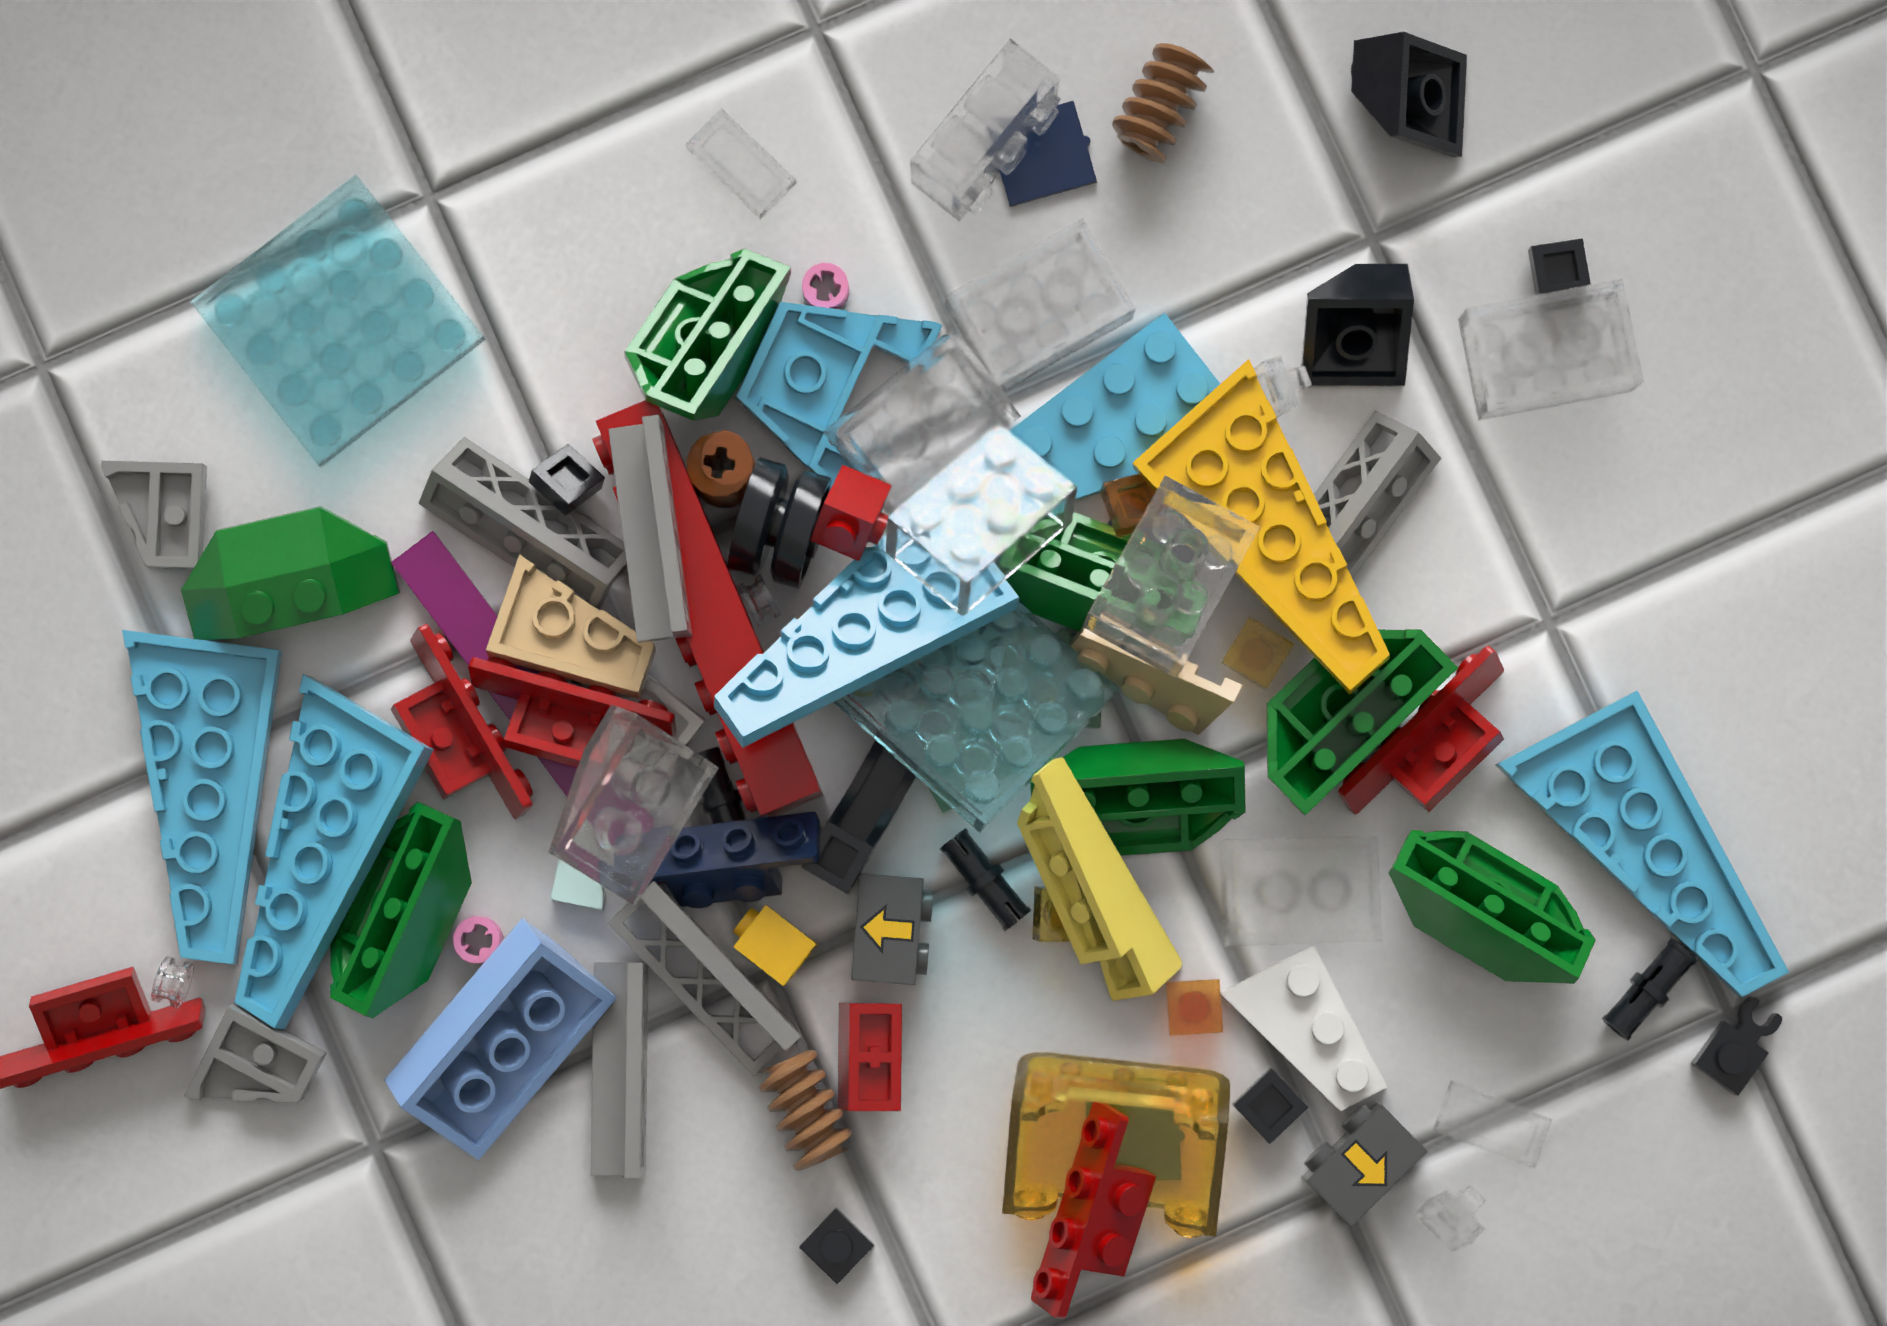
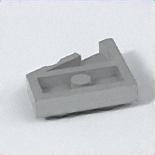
(162, 508)
(254, 1062)

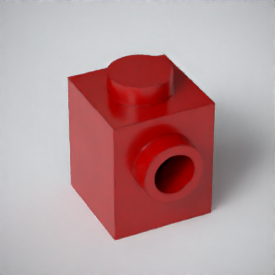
(852, 513)

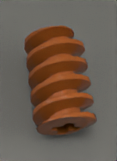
(708, 455)

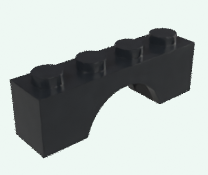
(861, 819)

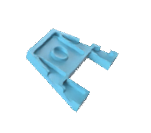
(810, 369)

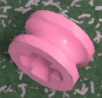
(840, 282)
(469, 926)

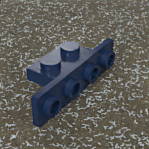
(737, 858)

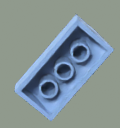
(499, 1040)

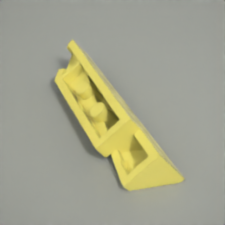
(1093, 887)

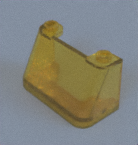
(1172, 1131)

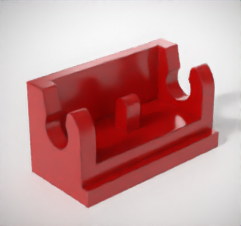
(869, 1056)

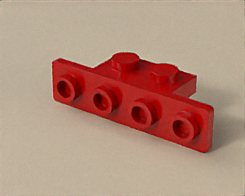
(555, 716)
(451, 724)
(1436, 744)
(94, 1023)
(1096, 1213)

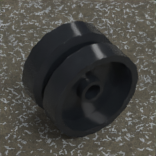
(779, 523)

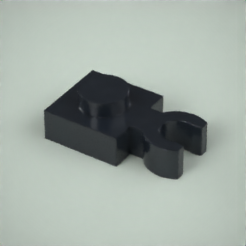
(1733, 1053)

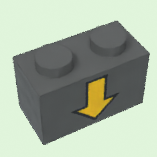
(889, 929)
(1362, 1162)

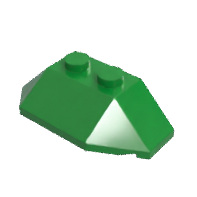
(706, 333)
(1069, 571)
(285, 574)
(1325, 732)
(1159, 792)
(1490, 908)
(401, 913)

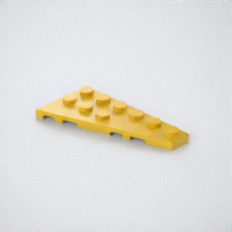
(1241, 460)

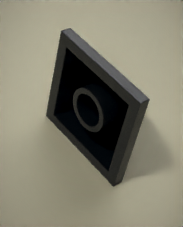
(1412, 89)
(1359, 327)

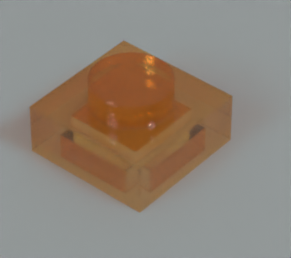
(1126, 502)
(1194, 1007)

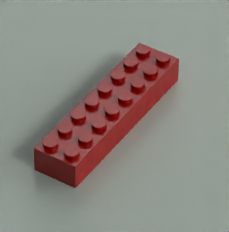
(722, 636)

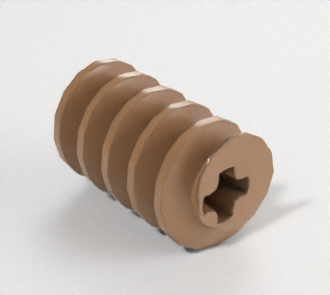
(1159, 99)
(805, 1110)

